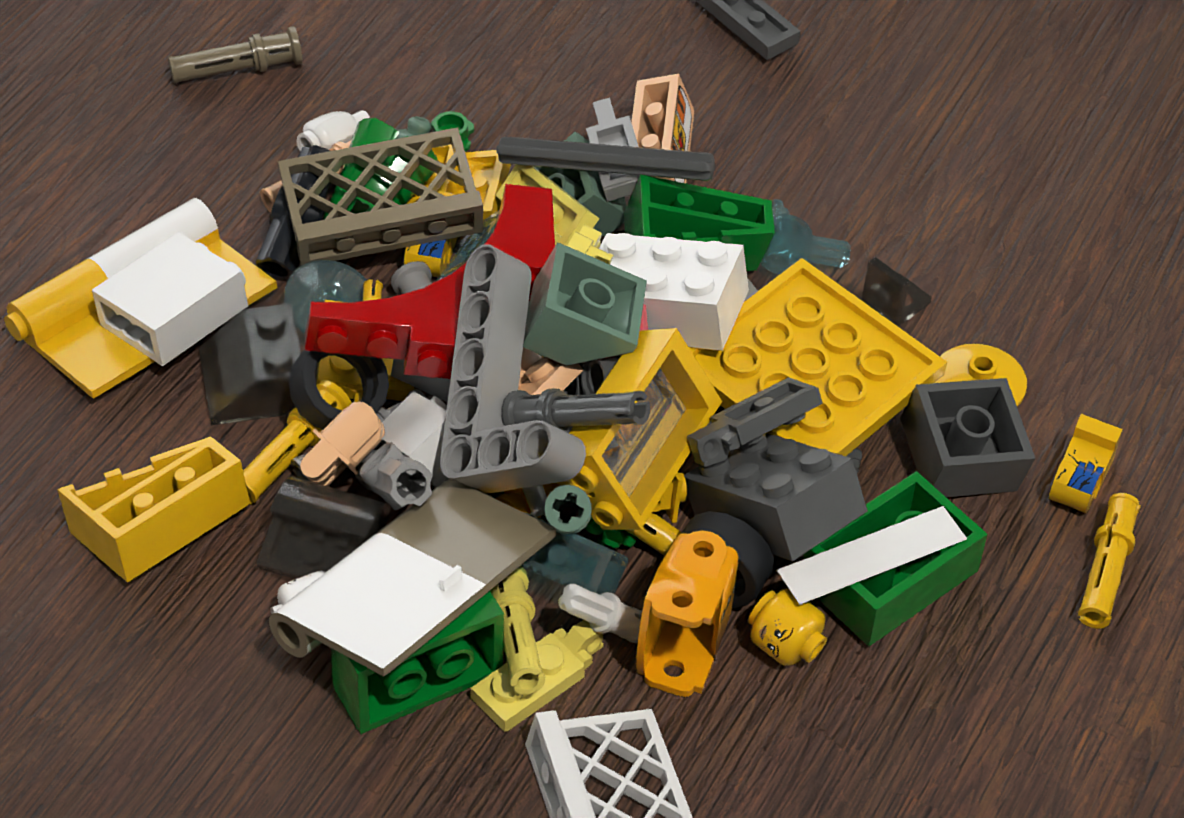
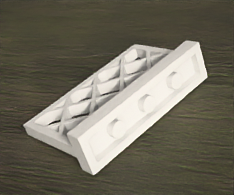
(563, 785)

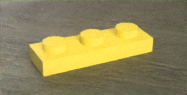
(567, 211)

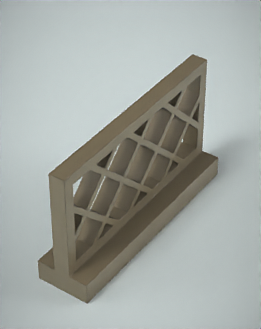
(388, 223)

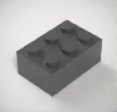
(782, 491)

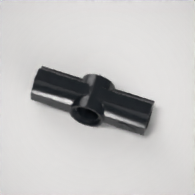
(279, 250)

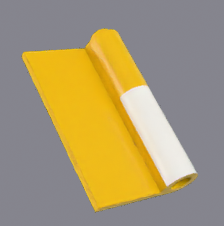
(62, 315)

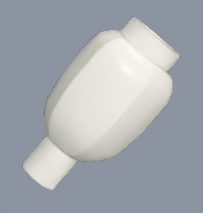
(330, 129)

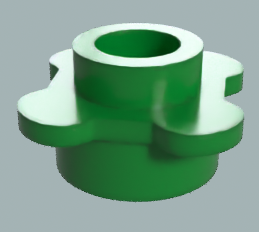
(451, 120)

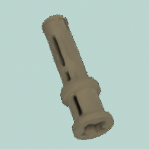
(283, 46)

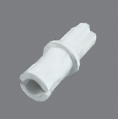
(602, 611)

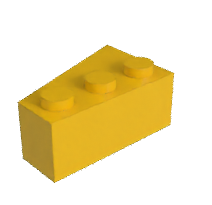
(158, 508)

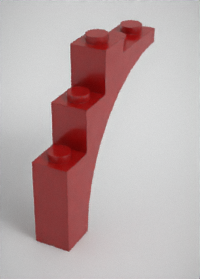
(424, 322)

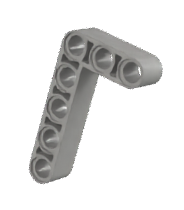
(484, 371)

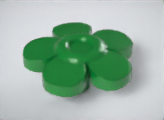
(611, 537)

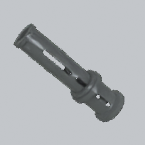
(575, 410)

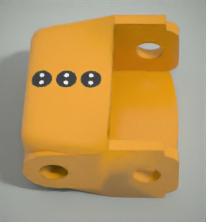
(686, 612)

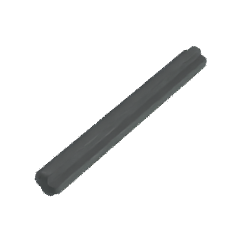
(606, 158)

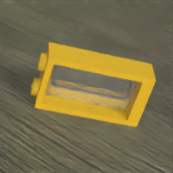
(634, 464)

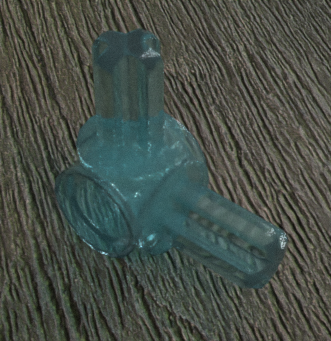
(795, 241)

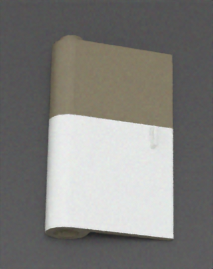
(410, 578)

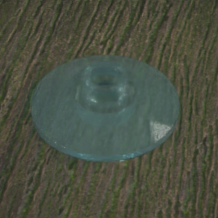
(318, 282)

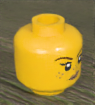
(787, 628)

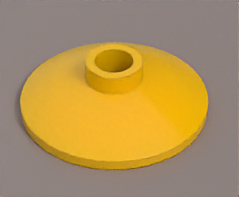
(984, 362)

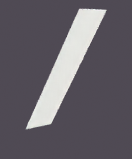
(871, 555)

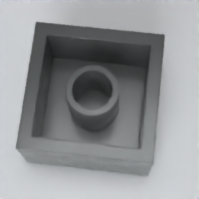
(967, 437)

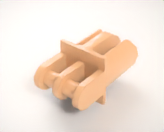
(343, 443)

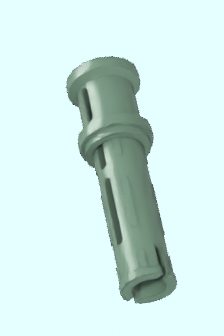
(560, 499)

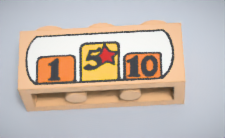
(663, 115)

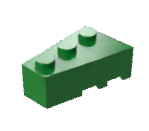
(700, 214)

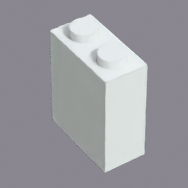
(170, 298)

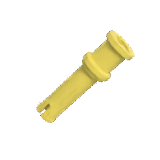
(518, 633)

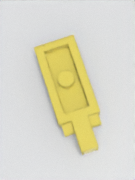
(562, 661)

